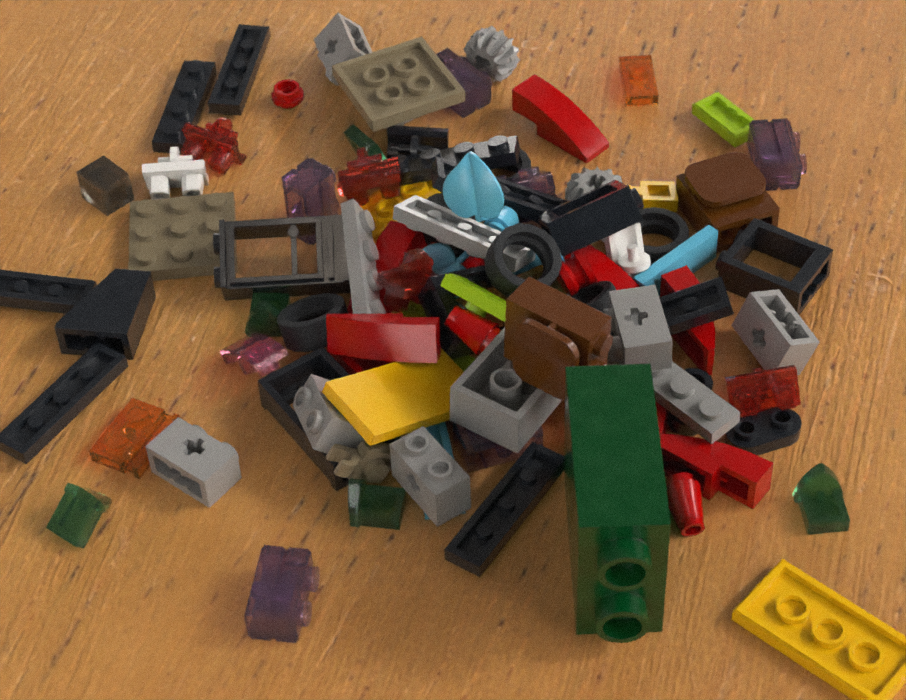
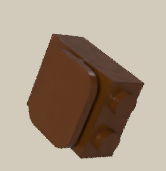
(725, 195)
(550, 333)

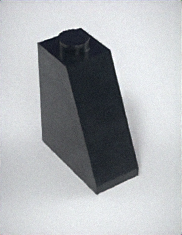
(109, 314)

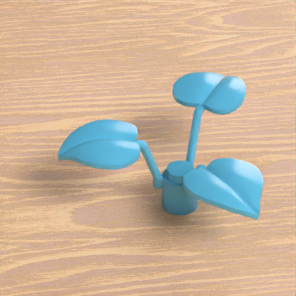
(469, 192)

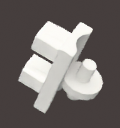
(174, 173)
(627, 250)

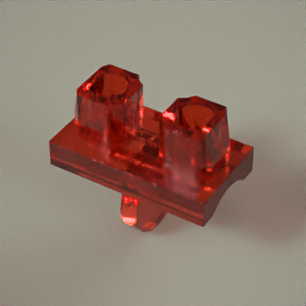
(216, 140)
(369, 173)
(406, 281)
(763, 390)

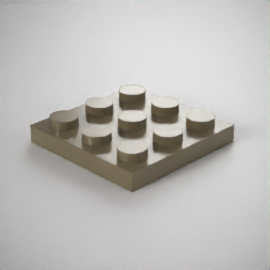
(398, 84)
(177, 234)

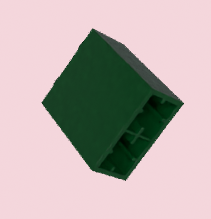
(615, 501)

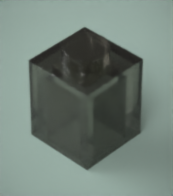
(105, 185)

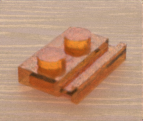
(125, 439)

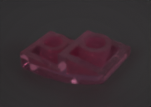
(255, 354)

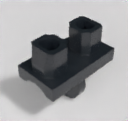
(415, 140)

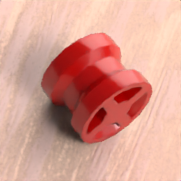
(576, 272)

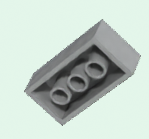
(497, 401)

